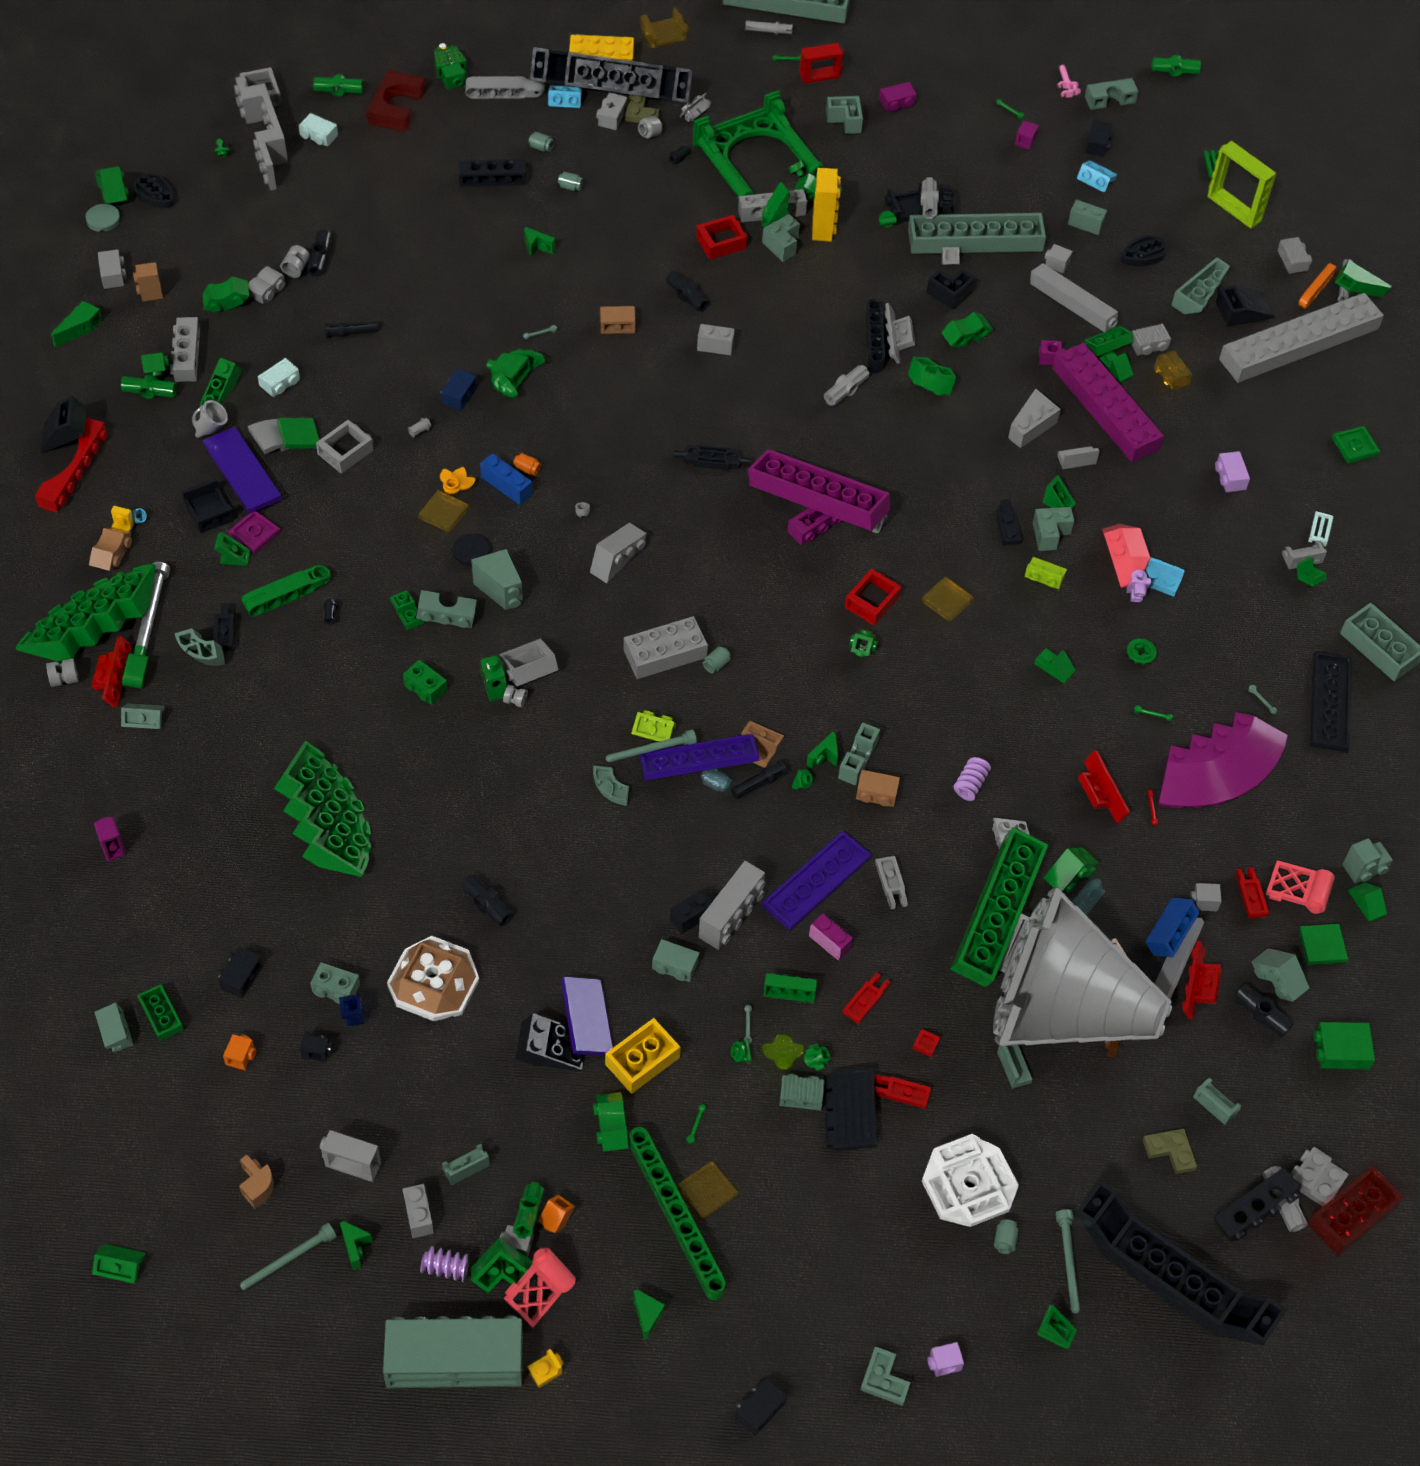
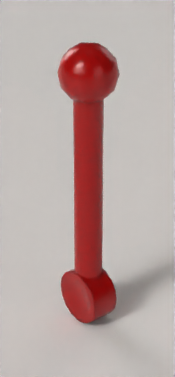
(1154, 821)

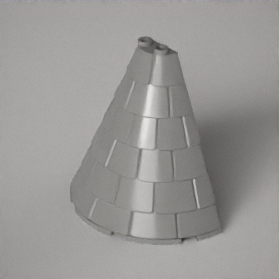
(1074, 984)

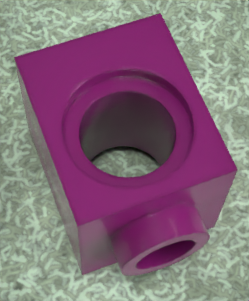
(1026, 135)
(1048, 350)

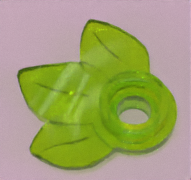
(783, 1051)

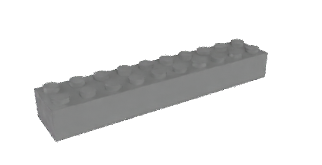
(1300, 337)

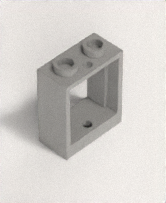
(263, 76)
(344, 462)
(528, 662)
(350, 1155)

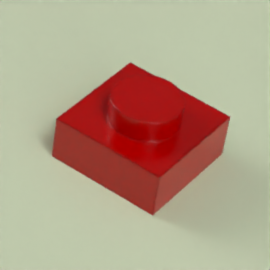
(926, 1043)

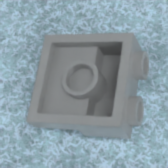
(1318, 1176)

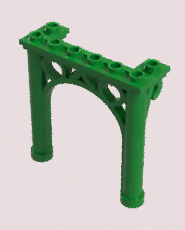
(741, 128)

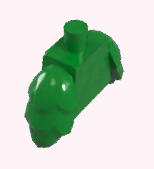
(512, 368)

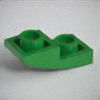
(406, 609)

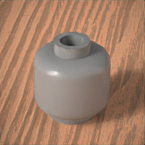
(650, 127)

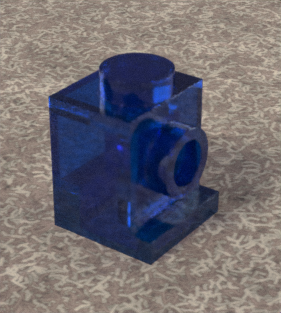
(351, 1009)

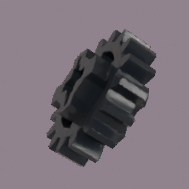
(945, 201)

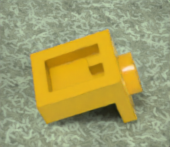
(122, 518)
(546, 1368)

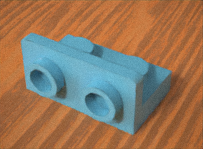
(565, 96)
(1096, 175)
(1164, 576)

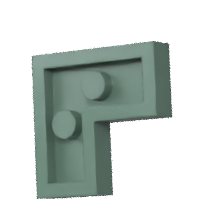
(879, 1382)

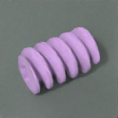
(972, 778)
(445, 1264)

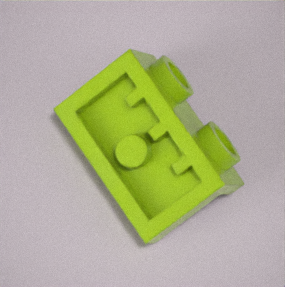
(1045, 572)
(653, 727)

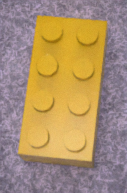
(603, 46)
(825, 204)

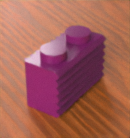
(897, 96)
(109, 838)
(830, 937)

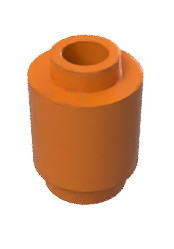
(527, 464)

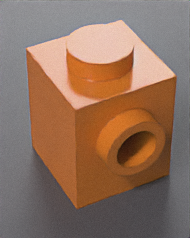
(239, 1052)
(556, 1214)

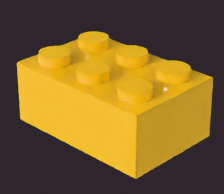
(642, 1055)

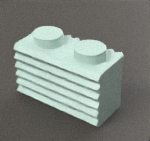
(318, 130)
(279, 377)

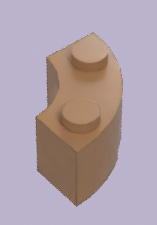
(110, 548)

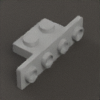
(900, 333)

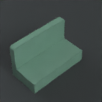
(142, 716)
(1014, 1065)

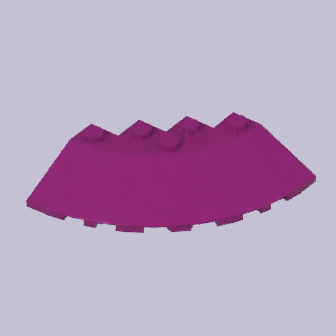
(1221, 765)

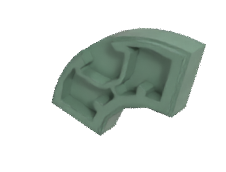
(609, 786)

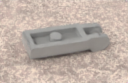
(891, 880)

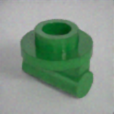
(222, 150)
(887, 219)
(802, 779)
(741, 1051)

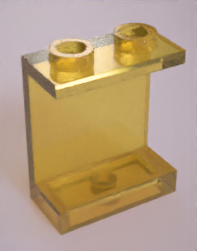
(664, 31)

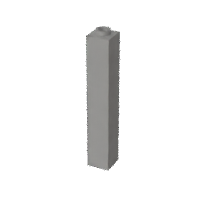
(1074, 298)

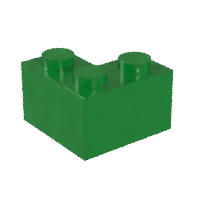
(111, 184)
(1069, 868)
(497, 1263)

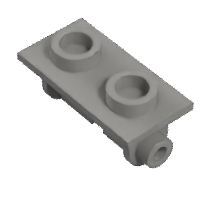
(690, 110)

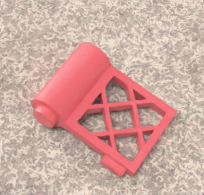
(1316, 892)
(555, 1277)

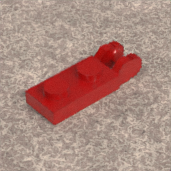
(1252, 894)
(865, 999)
(902, 1091)

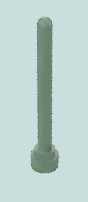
(687, 738)
(1065, 1220)
(325, 1234)

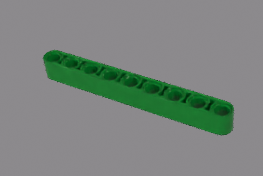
(677, 1222)

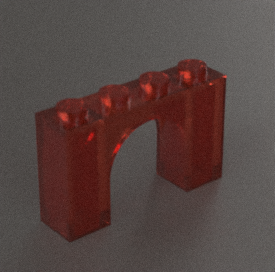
(394, 85)

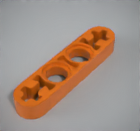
(1317, 286)

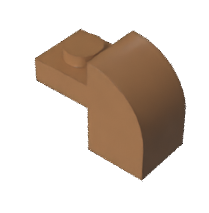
(259, 1185)

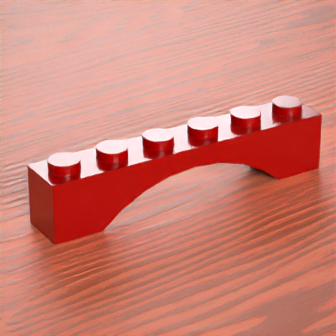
(54, 492)

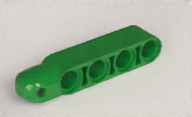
(285, 590)

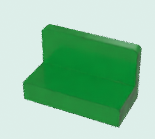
(117, 1263)

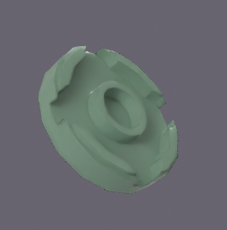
(102, 217)

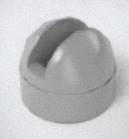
(582, 509)

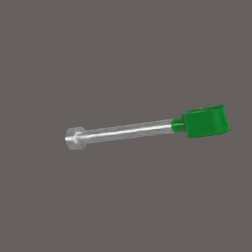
(138, 662)

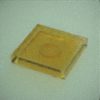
(443, 511)
(947, 599)
(707, 1190)

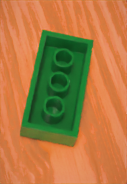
(1109, 341)
(789, 987)
(160, 1012)

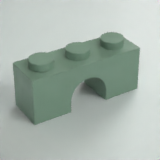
(1122, 90)
(432, 610)
(858, 757)

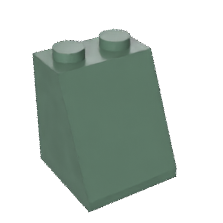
(498, 579)

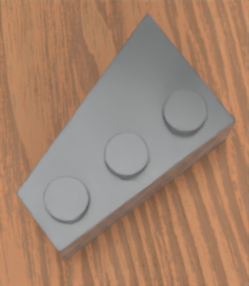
(1033, 419)
(617, 551)

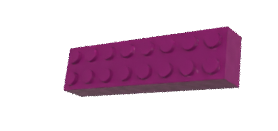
(1108, 402)
(819, 489)

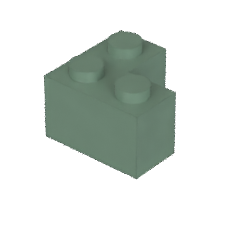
(845, 110)
(781, 237)
(1050, 524)
(1366, 860)
(1283, 971)

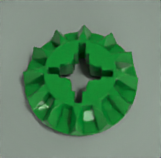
(1136, 646)

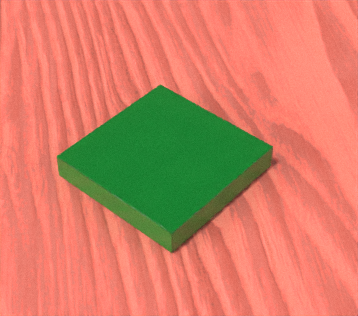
(298, 433)
(1355, 444)
(1323, 944)

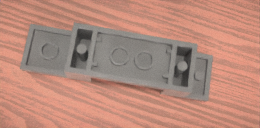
(269, 143)

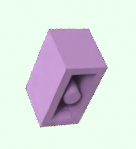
(1232, 471)

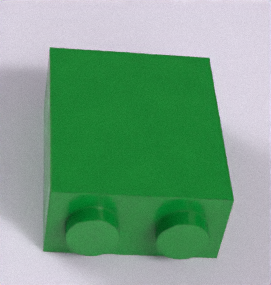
(1344, 1045)

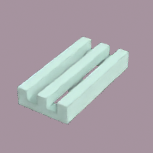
(1318, 538)

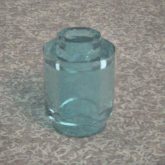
(716, 780)

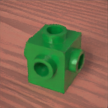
(857, 646)

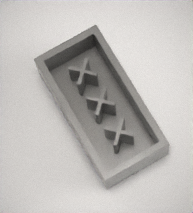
(665, 647)
(732, 905)

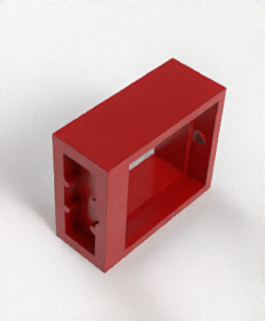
(820, 53)
(725, 247)
(863, 608)

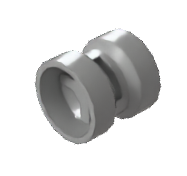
(515, 696)

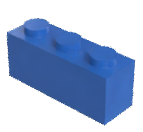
(506, 479)
(1172, 927)

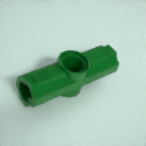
(1176, 65)
(338, 85)
(148, 386)
(528, 1210)

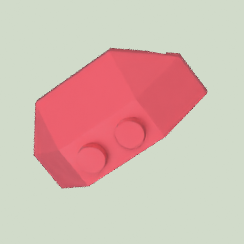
(1126, 550)

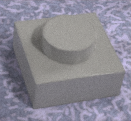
(950, 255)

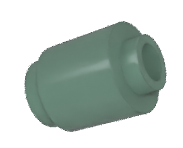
(541, 142)
(570, 181)
(716, 659)
(1006, 1236)

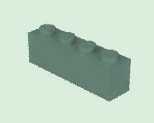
(1199, 289)

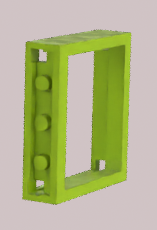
(1248, 216)

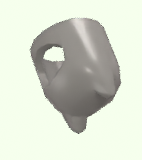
(209, 418)

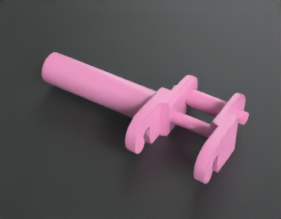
(1066, 83)

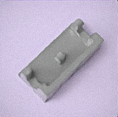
(1293, 557)

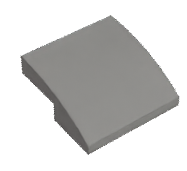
(267, 435)

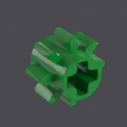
(816, 1057)

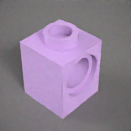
(945, 1359)

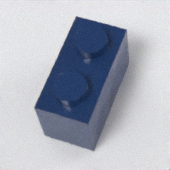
(458, 389)

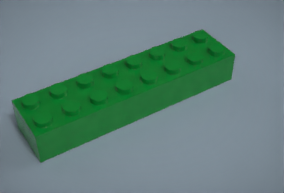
(999, 907)

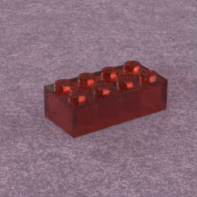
(1355, 1211)

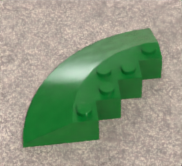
(90, 615)
(327, 813)

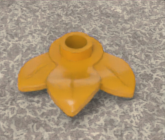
(456, 480)

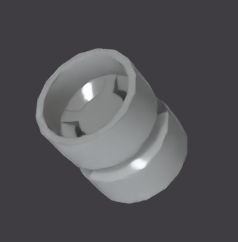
(295, 261)
(62, 672)

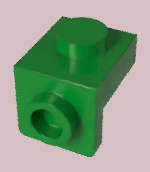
(1308, 573)

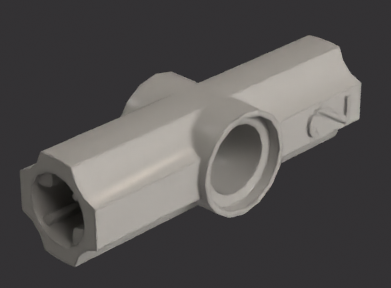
(929, 198)
(846, 385)
(1291, 1212)

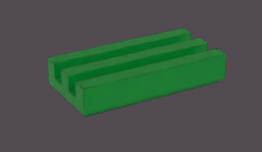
(1207, 156)

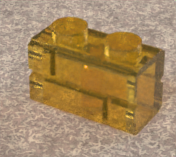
(1173, 370)

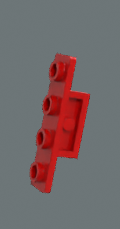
(110, 671)
(1101, 787)
(1203, 981)

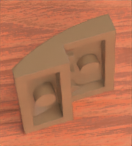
(766, 742)

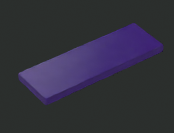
(242, 470)
(699, 757)
(816, 880)

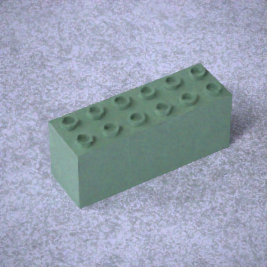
(453, 1352)

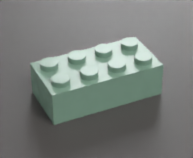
(1382, 641)

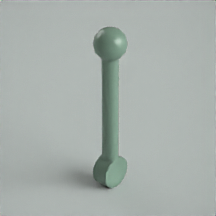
(553, 328)
(1252, 689)
(748, 1008)

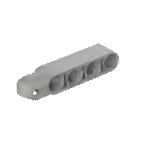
(502, 87)

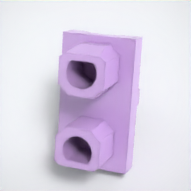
(1138, 585)

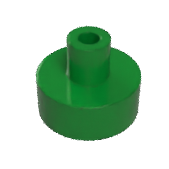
(797, 168)

